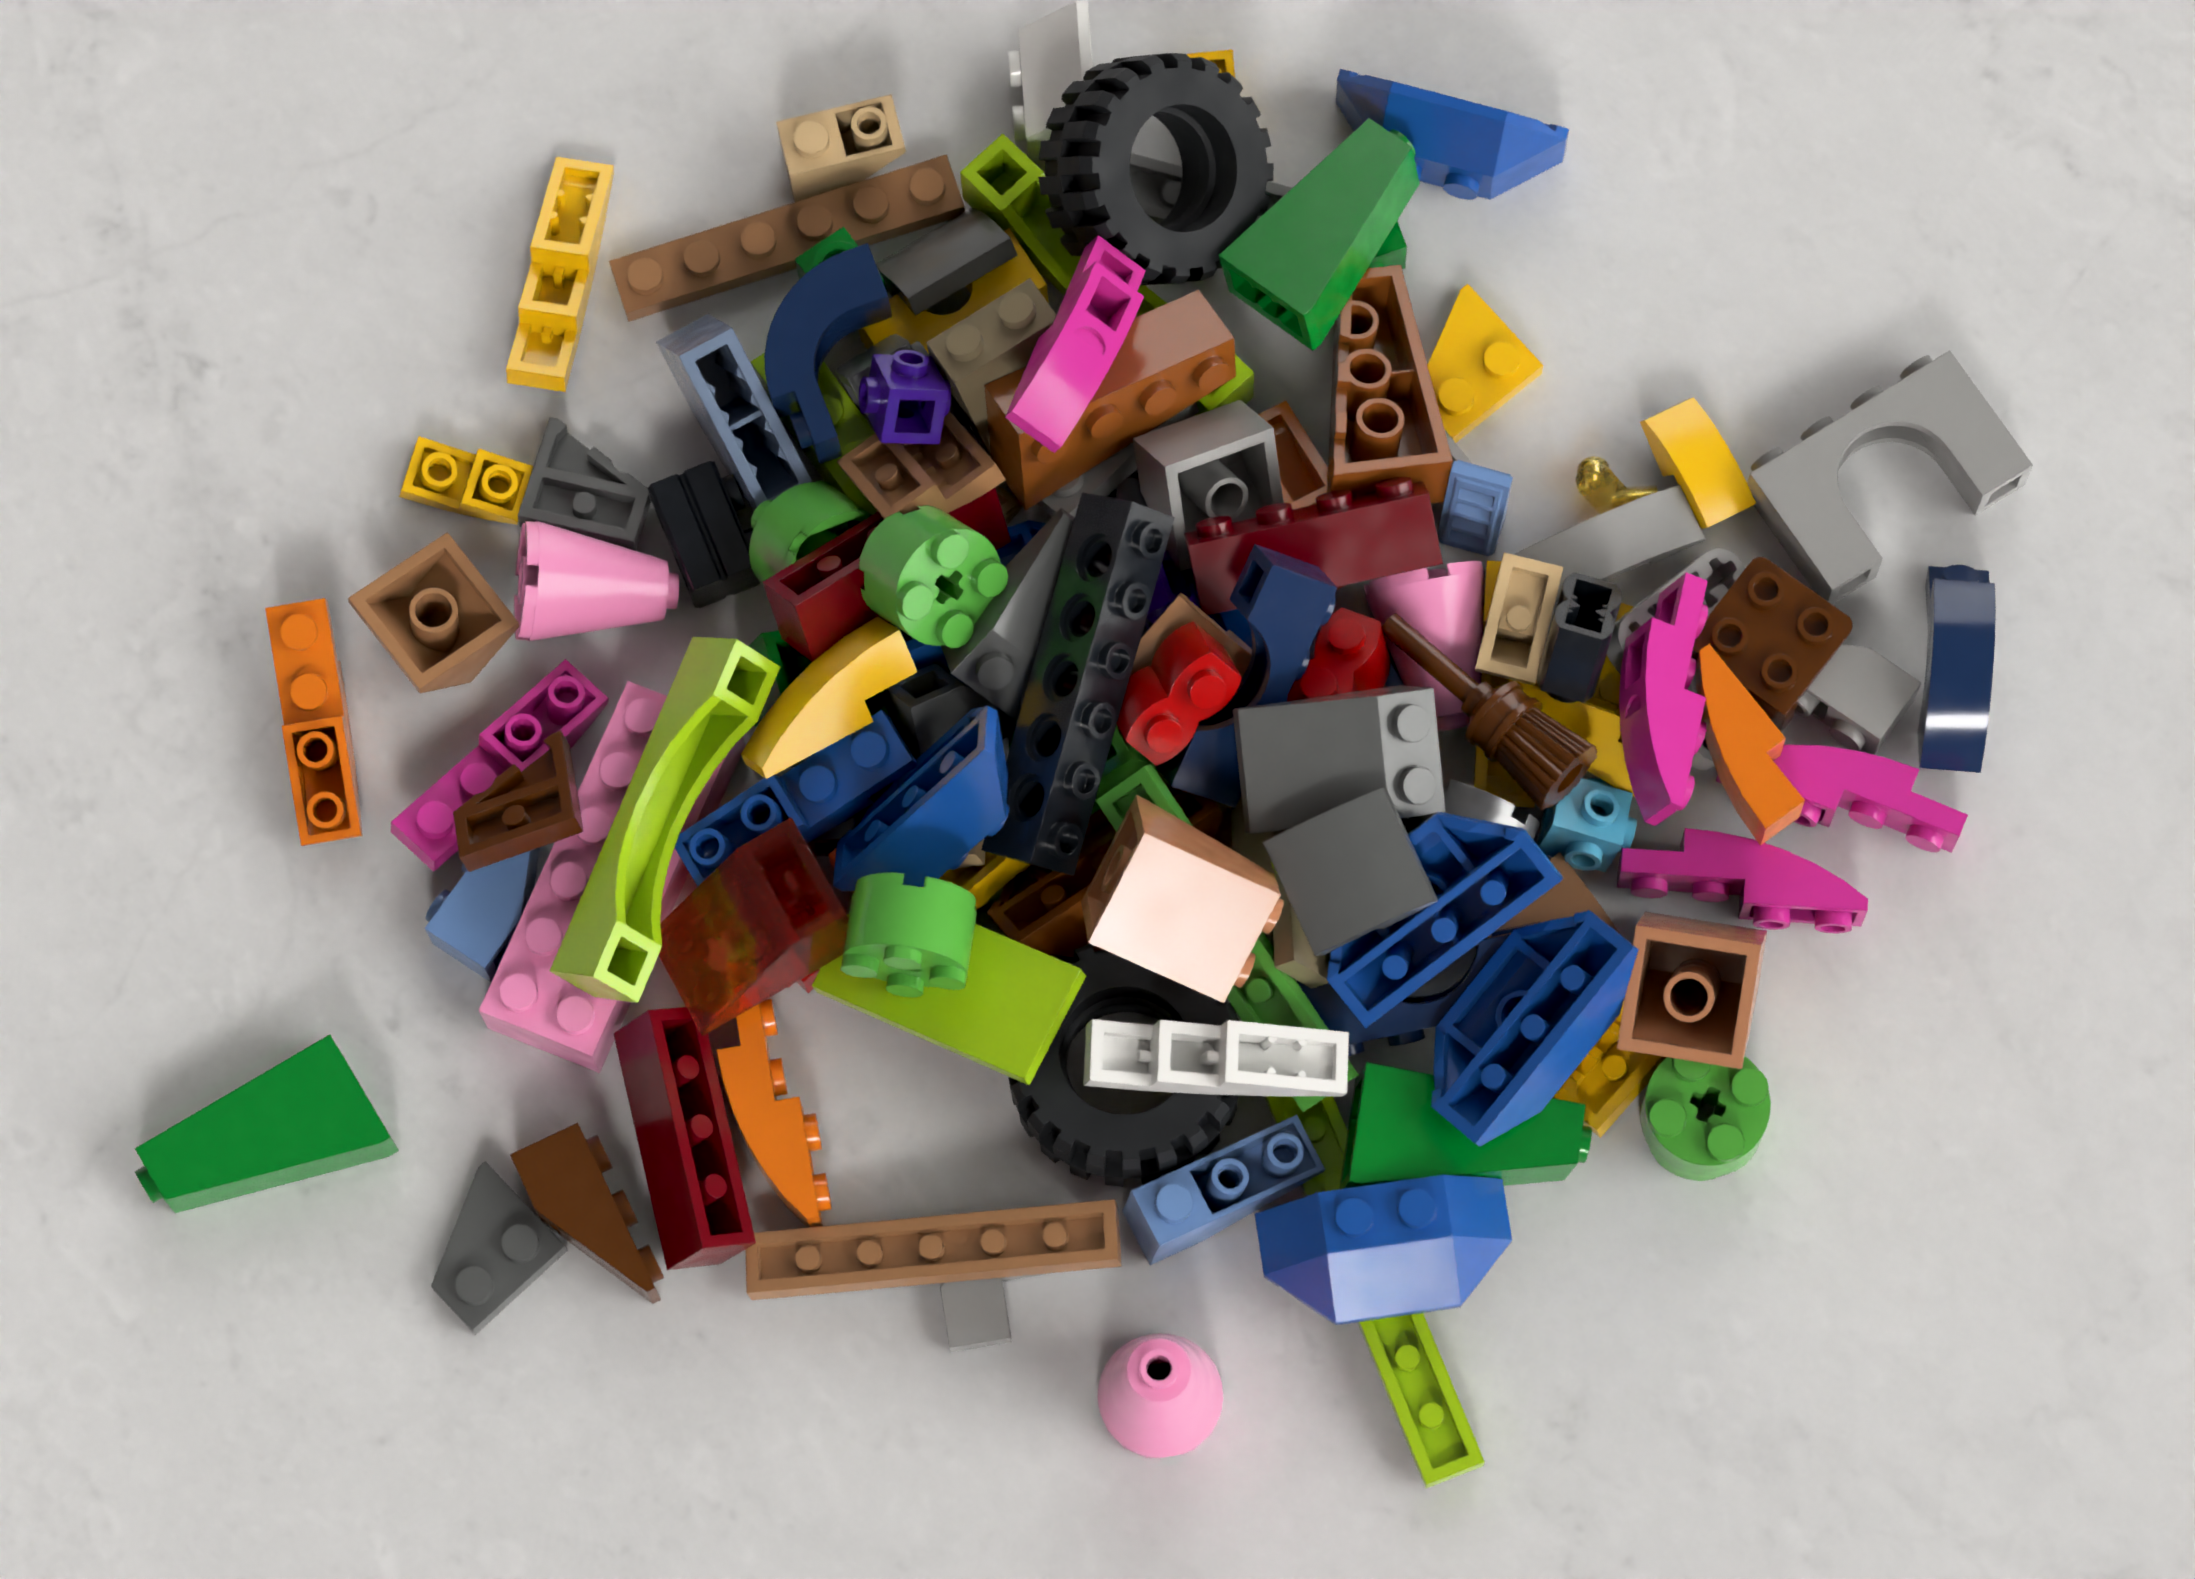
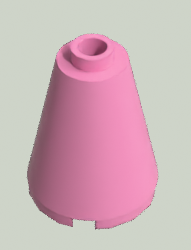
(585, 584)
(1447, 613)
(1165, 1414)

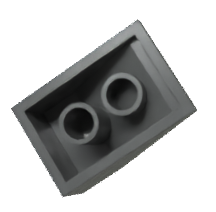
(1009, 630)
(1336, 748)

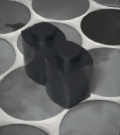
(1579, 638)

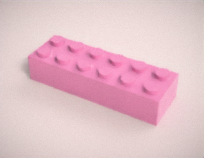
(524, 995)

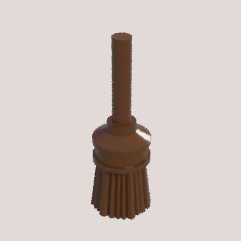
(1505, 723)

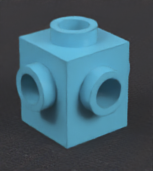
(1588, 825)

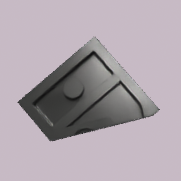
(583, 491)
(492, 1251)

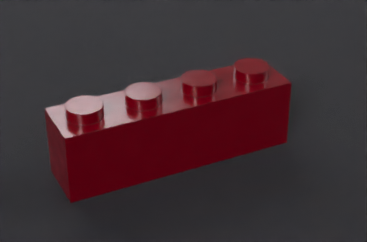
(1340, 534)
(821, 594)
(684, 1139)

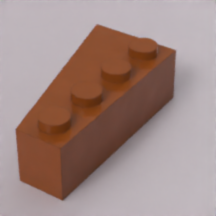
(1160, 370)
(1383, 394)

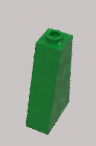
(1323, 234)
(269, 1132)
(1403, 1138)

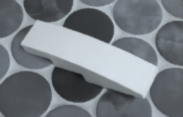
(1216, 1058)

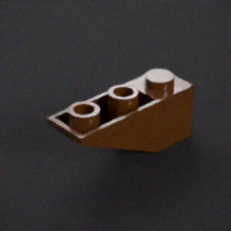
(575, 1202)

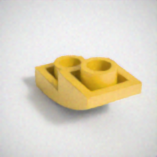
(1700, 460)
(465, 482)

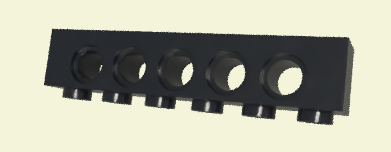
(1079, 680)

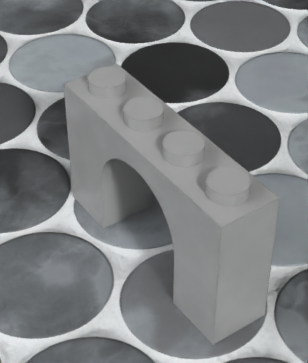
(1929, 409)

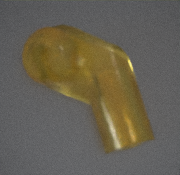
(1603, 487)

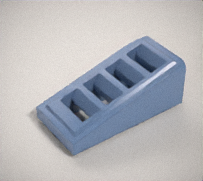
(1474, 508)

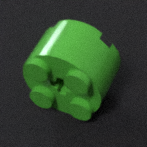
(798, 524)
(930, 575)
(909, 933)
(1696, 1147)

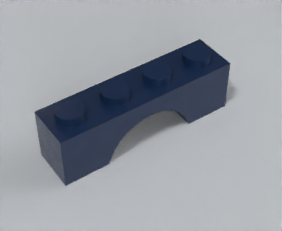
(1284, 609)
(1411, 1016)

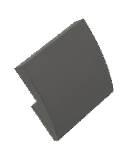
(946, 260)
(1350, 871)

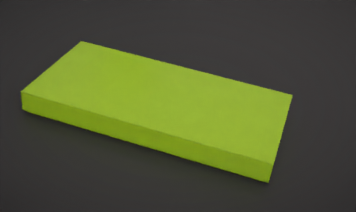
(998, 1020)

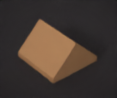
(436, 616)

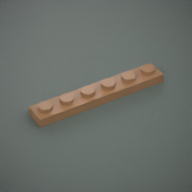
(773, 239)
(934, 1250)

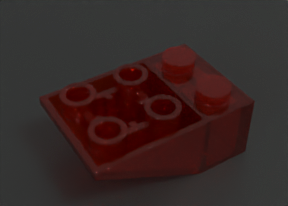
(753, 927)

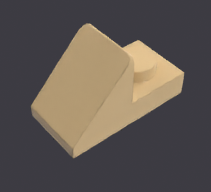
(1518, 619)

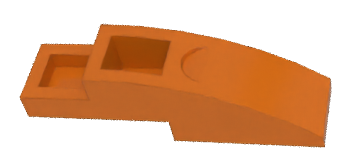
(315, 722)
(774, 1129)

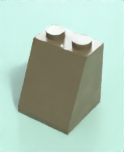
(990, 347)

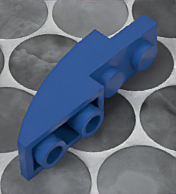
(814, 793)

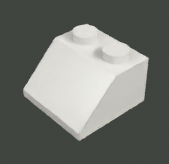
(1049, 59)

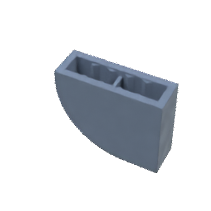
(733, 409)

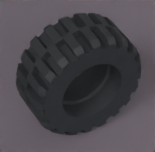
(1218, 150)
(1112, 1143)

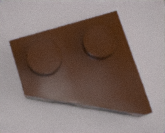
(521, 809)

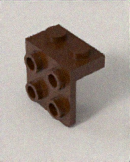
(1774, 636)

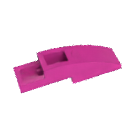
(1079, 345)
(557, 703)
(1657, 712)
(1871, 790)
(1770, 881)

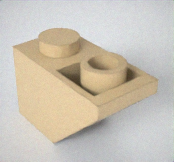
(839, 145)

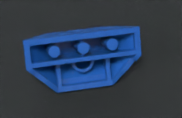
(1456, 141)
(934, 810)
(1481, 882)
(1528, 1022)
(1386, 1246)

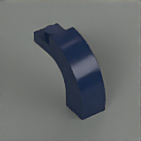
(811, 319)
(1957, 668)

